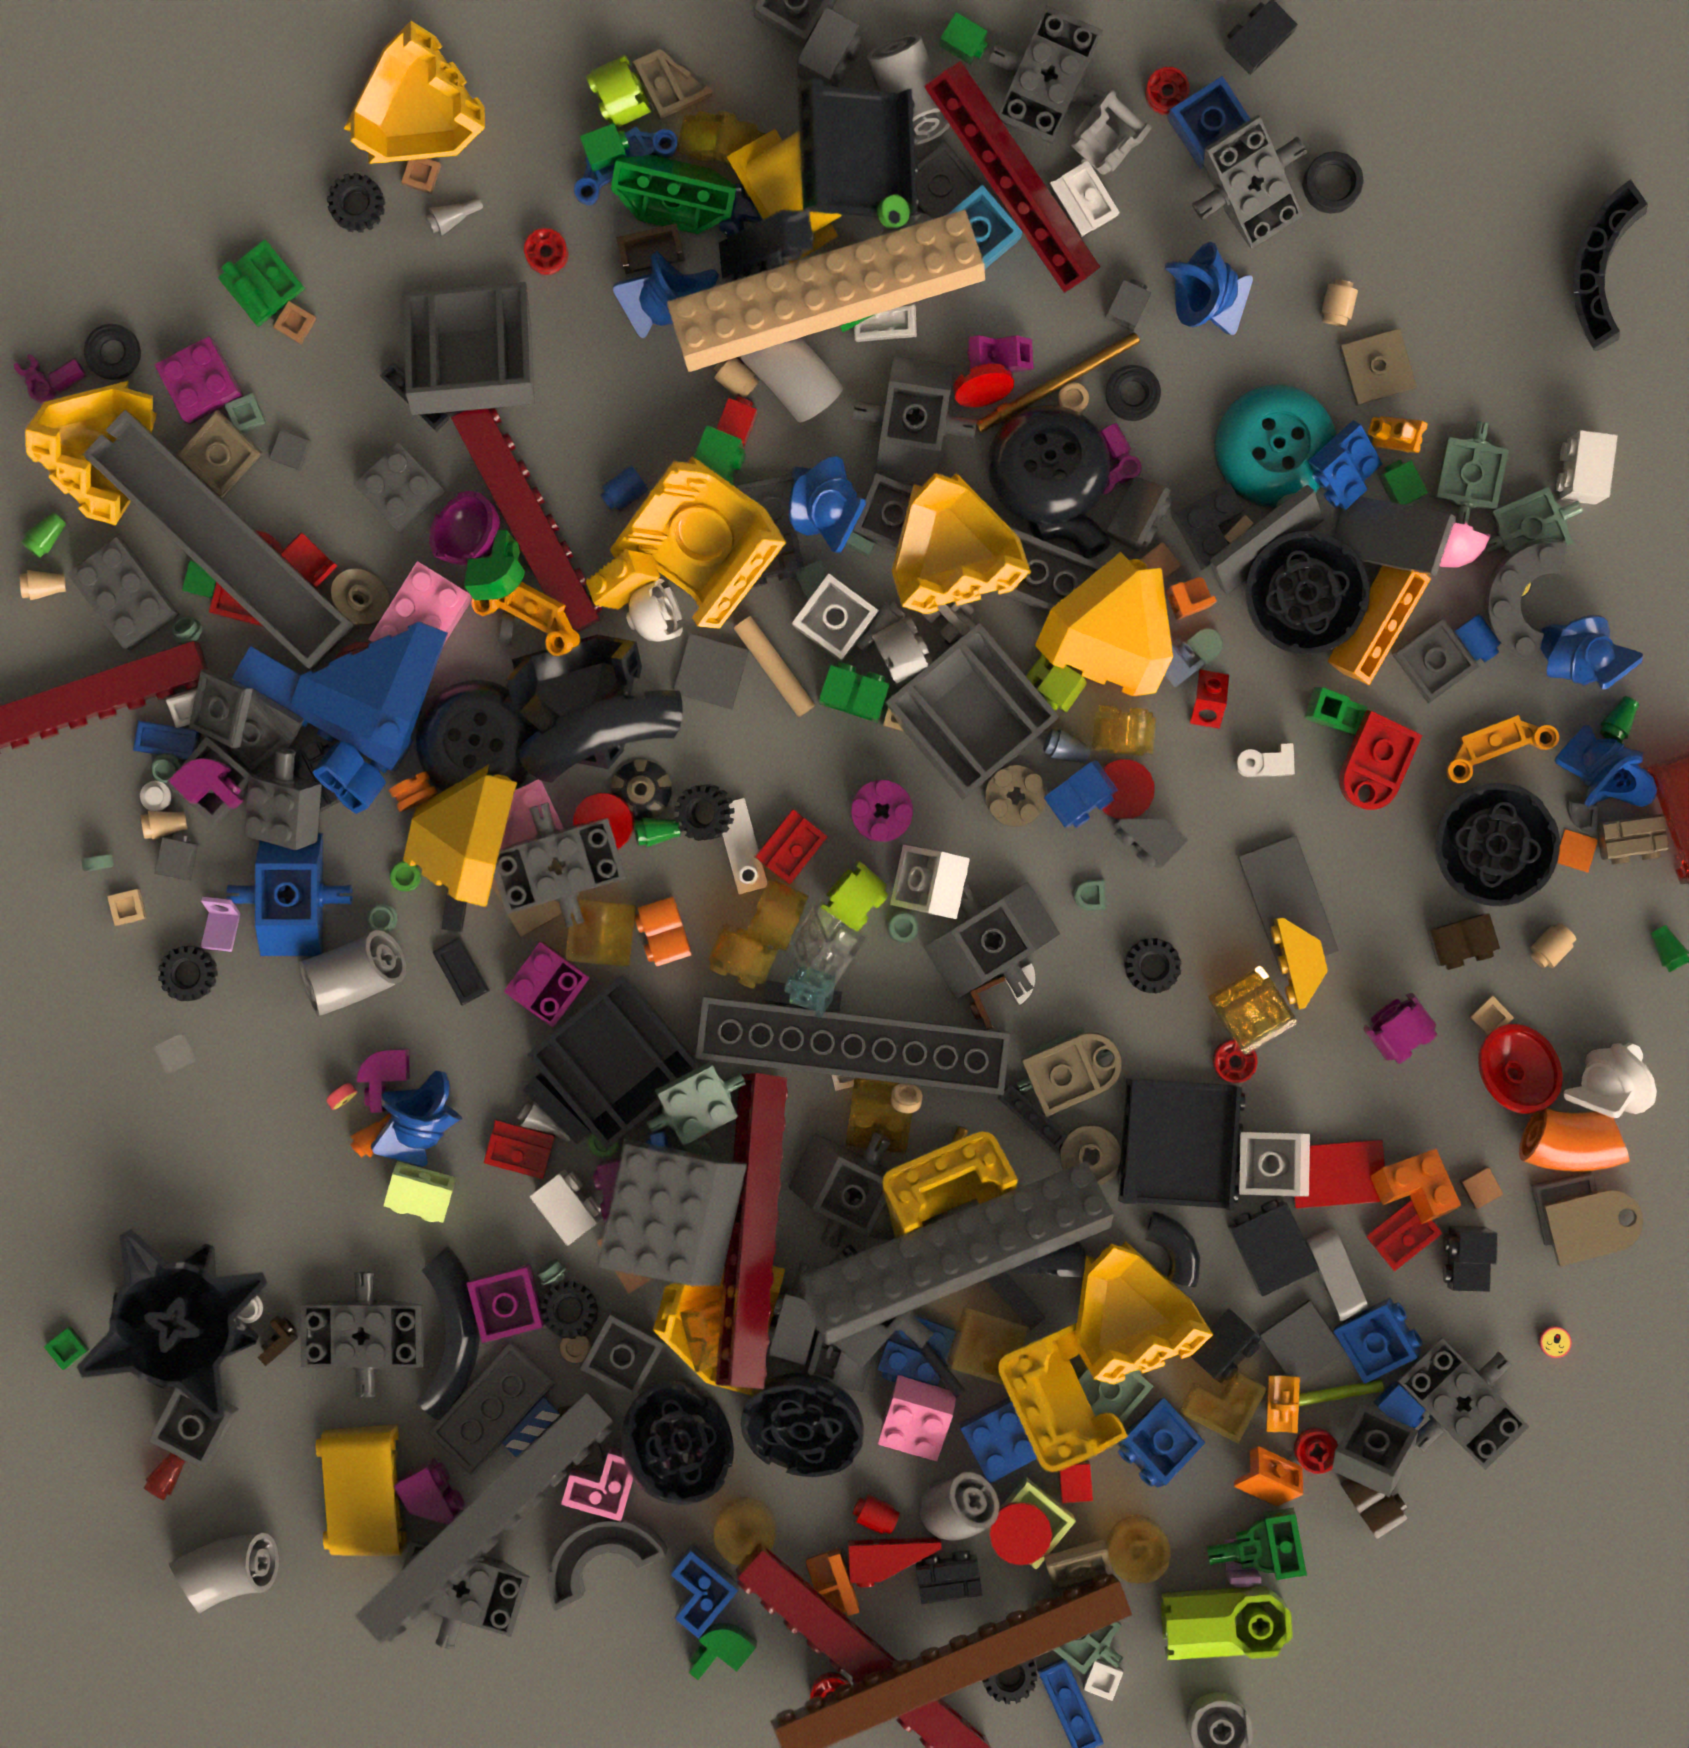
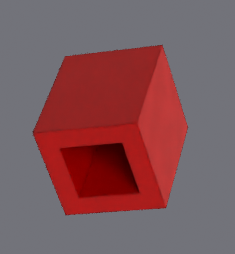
(738, 418)
(1076, 1483)

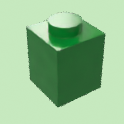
(964, 39)
(604, 146)
(1403, 483)

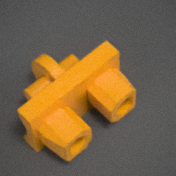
(1397, 433)
(1282, 1403)

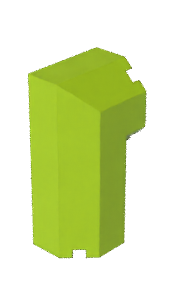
(1225, 1623)

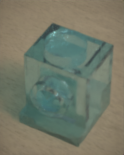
(811, 989)

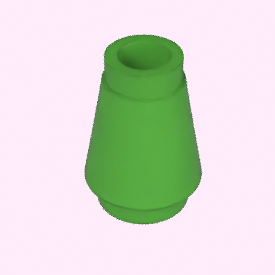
(43, 535)

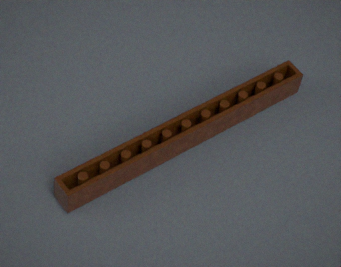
(953, 1666)

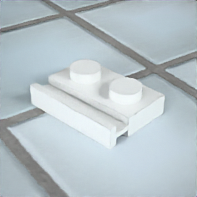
(1084, 199)

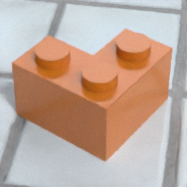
(1422, 1179)

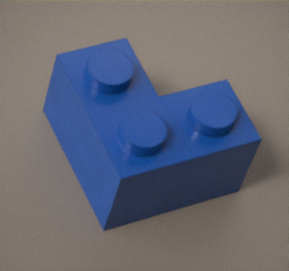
(710, 1590)

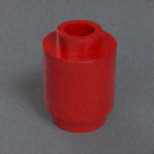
(875, 1514)

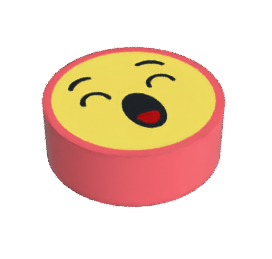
(341, 1096)
(1555, 1341)

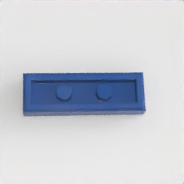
(1070, 1705)

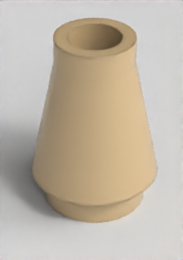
(41, 584)
(161, 824)

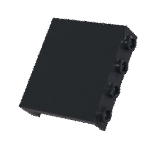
(855, 148)
(1180, 1143)

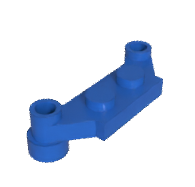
(640, 145)

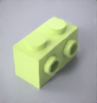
(419, 1192)

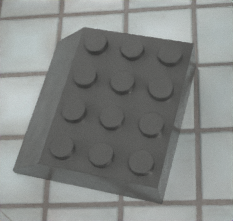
(468, 348)
(971, 711)
(671, 1214)

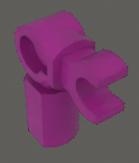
(43, 388)
(1119, 448)

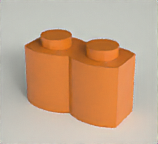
(664, 932)

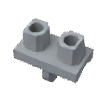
(959, 622)

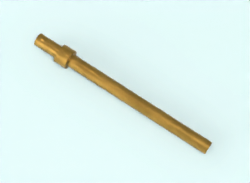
(1007, 410)

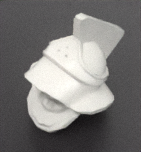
(1615, 1082)

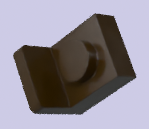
(275, 1346)

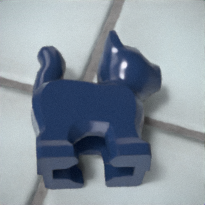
(742, 211)

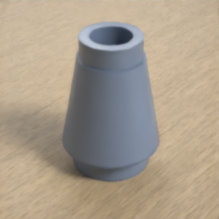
(1065, 747)

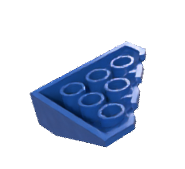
(378, 688)

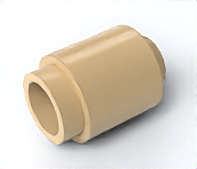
(1339, 303)
(736, 377)
(1552, 946)

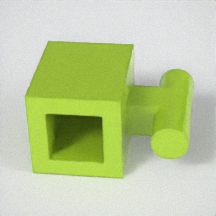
(1059, 685)

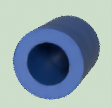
(623, 489)
(1478, 638)

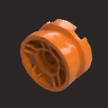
(413, 791)

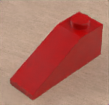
(881, 1558)

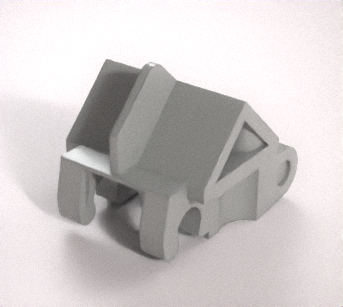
(1100, 143)

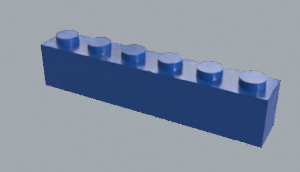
(279, 685)

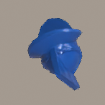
(1209, 290)
(647, 296)
(825, 502)
(1586, 652)
(1607, 769)
(416, 1120)

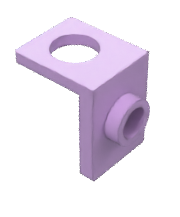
(220, 924)
(1239, 1576)

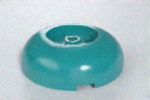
(1241, 432)

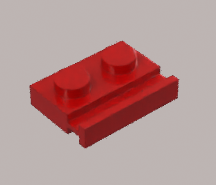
(790, 846)
(519, 1149)
(1402, 1236)

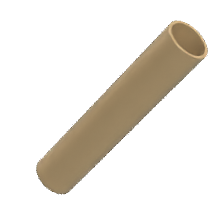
(774, 666)

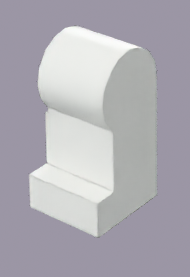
(1256, 764)

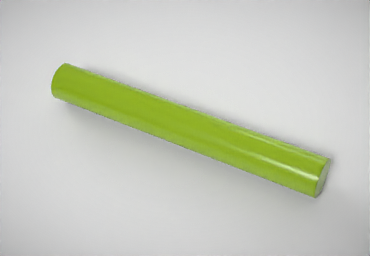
(1340, 1392)

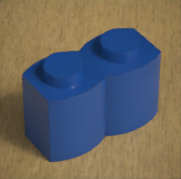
(349, 777)
(1081, 794)

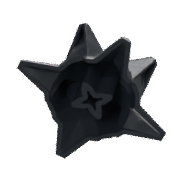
(148, 1335)

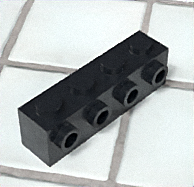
(766, 244)

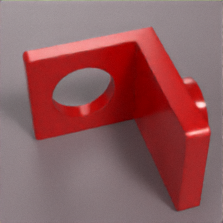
(308, 559)
(1210, 695)

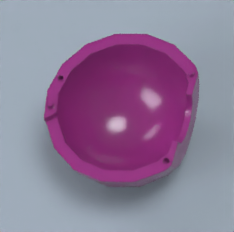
(464, 529)

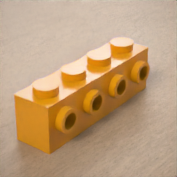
(1389, 607)

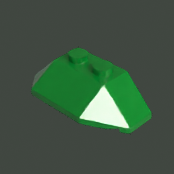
(673, 192)

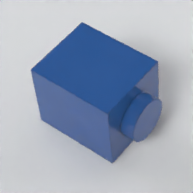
(1400, 1405)

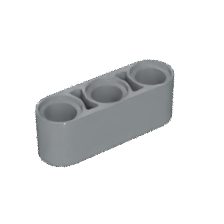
(1337, 1274)

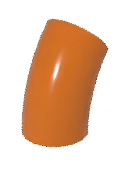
(1572, 1141)

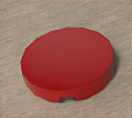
(983, 386)
(1134, 789)
(607, 806)
(1021, 1533)

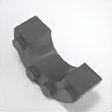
(1507, 586)
(595, 1537)

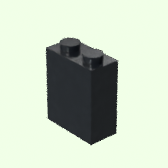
(1272, 1247)

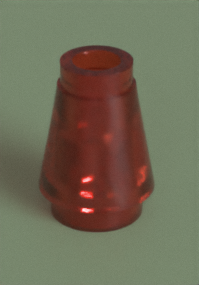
(165, 1476)

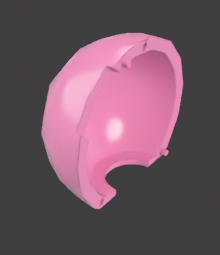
(1463, 546)

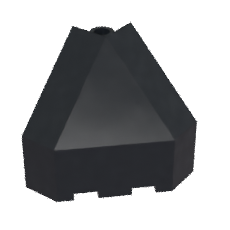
(553, 686)

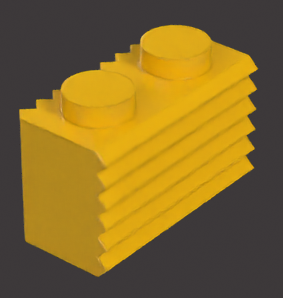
(621, 578)

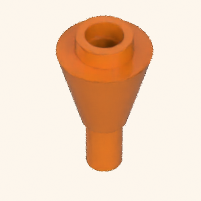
(364, 1138)

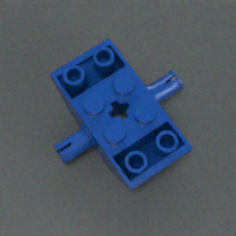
(286, 926)

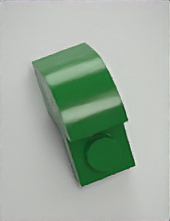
(497, 575)
(1334, 710)
(726, 1642)

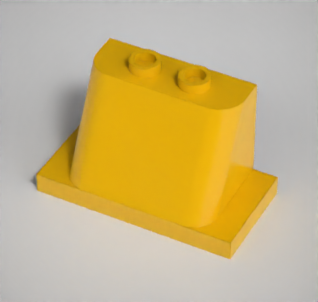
(773, 180)

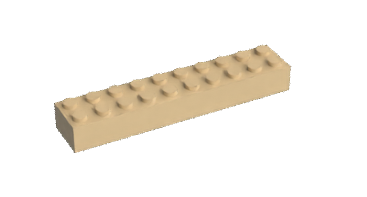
(827, 290)

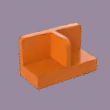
(1189, 597)
(1271, 1478)
(833, 1580)

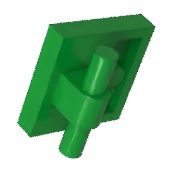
(260, 282)

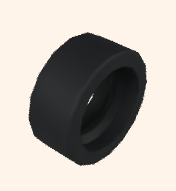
(1339, 159)

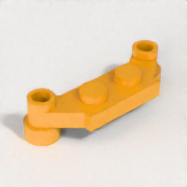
(538, 611)
(1496, 741)

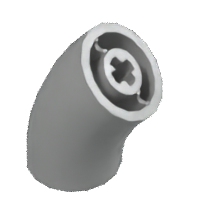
(905, 65)
(796, 377)
(353, 972)
(959, 1506)
(227, 1569)

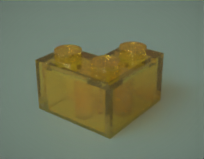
(714, 136)
(1225, 1413)

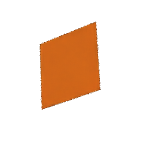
(1577, 850)

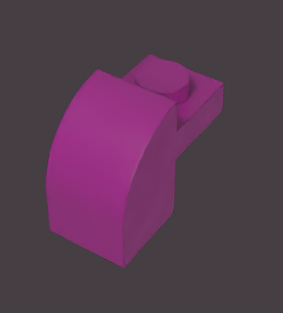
(1011, 351)
(201, 776)
(379, 1068)

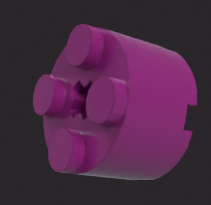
(864, 808)
(1401, 1028)

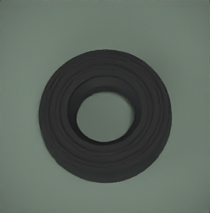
(98, 338)
(1146, 379)

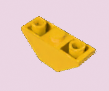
(1301, 961)

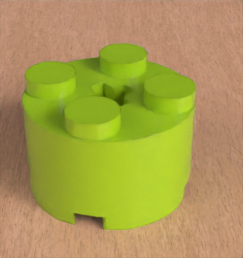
(620, 92)
(855, 895)

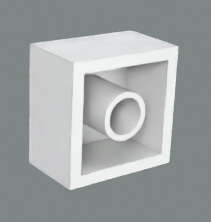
(1587, 467)
(835, 618)
(929, 881)
(1274, 1164)
(567, 1206)

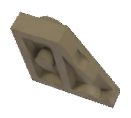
(668, 84)

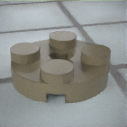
(1030, 785)
(1095, 1138)

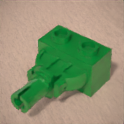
(1267, 1545)

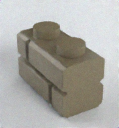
(1633, 837)

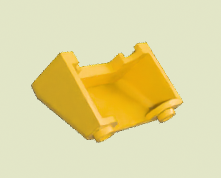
(945, 1180)
(1054, 1403)
(361, 1491)

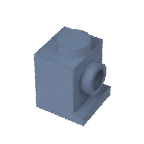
(1183, 662)

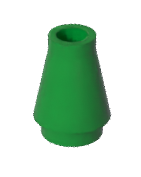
(1620, 720)
(654, 831)
(1670, 949)

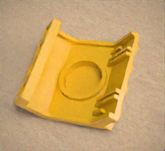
(703, 538)

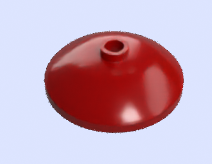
(1528, 1060)

